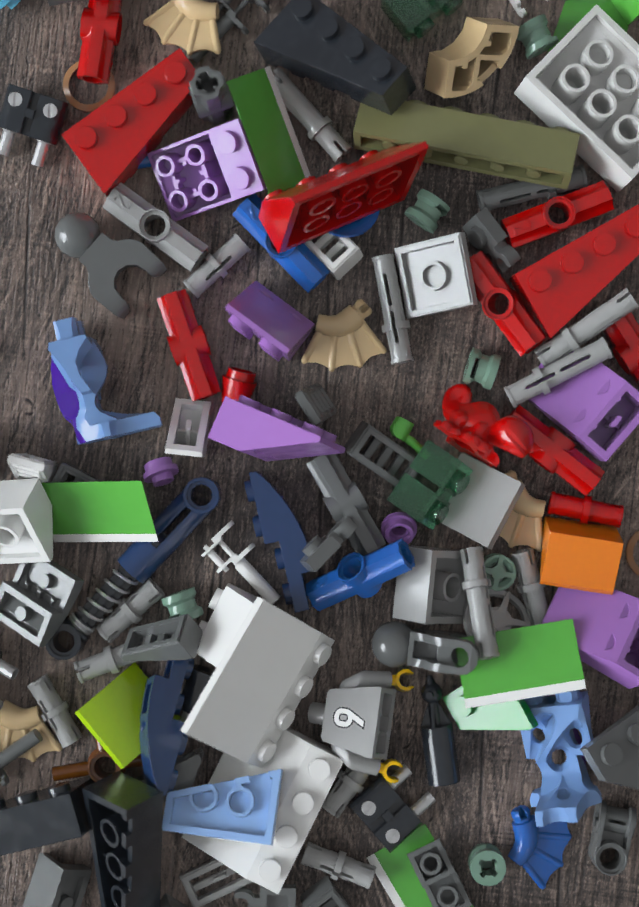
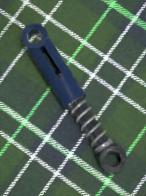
(137, 566)

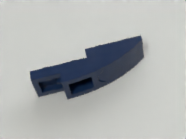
(278, 523)
(159, 732)

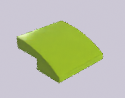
(115, 715)

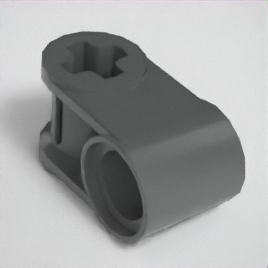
(612, 829)

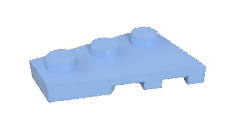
(227, 810)

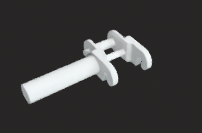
(249, 573)

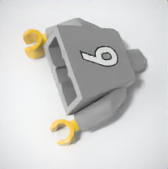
(360, 720)

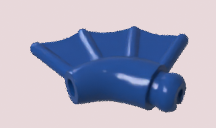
(537, 848)

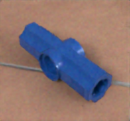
(297, 261)
(360, 575)

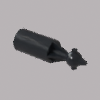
(438, 739)

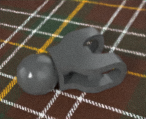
(104, 258)
(433, 650)

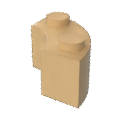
(471, 57)

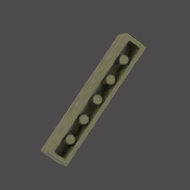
(473, 141)

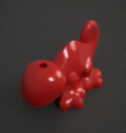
(478, 426)

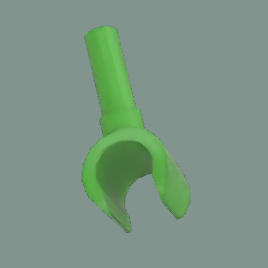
(401, 429)

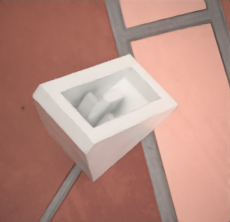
(189, 428)

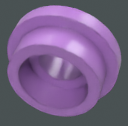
(160, 471)
(398, 519)

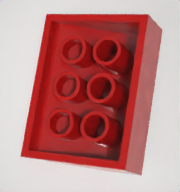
(340, 195)

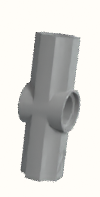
(137, 215)

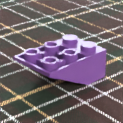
(206, 170)
(269, 319)
(592, 408)
(269, 432)
(604, 630)

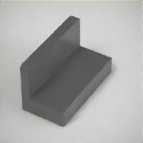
(57, 883)

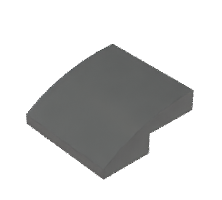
(38, 599)

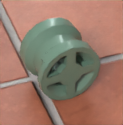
(536, 36)
(427, 211)
(485, 368)
(502, 574)
(183, 603)
(486, 856)

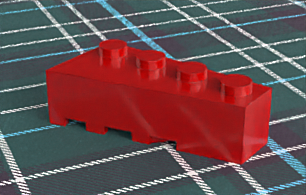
(132, 122)
(574, 274)

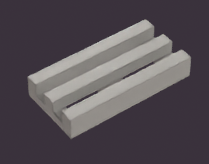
(203, 868)

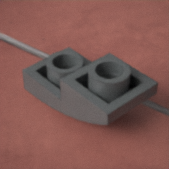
(439, 876)

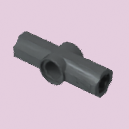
(210, 95)
(345, 500)

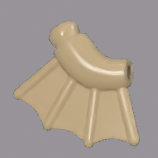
(187, 25)
(343, 339)
(525, 520)
(19, 721)

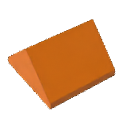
(580, 555)

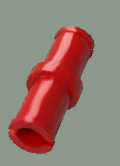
(585, 509)

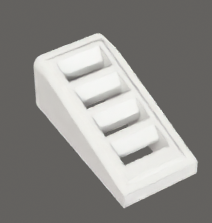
(344, 262)
(30, 467)

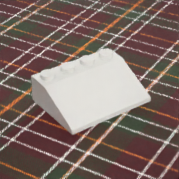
(593, 91)
(258, 684)
(306, 781)

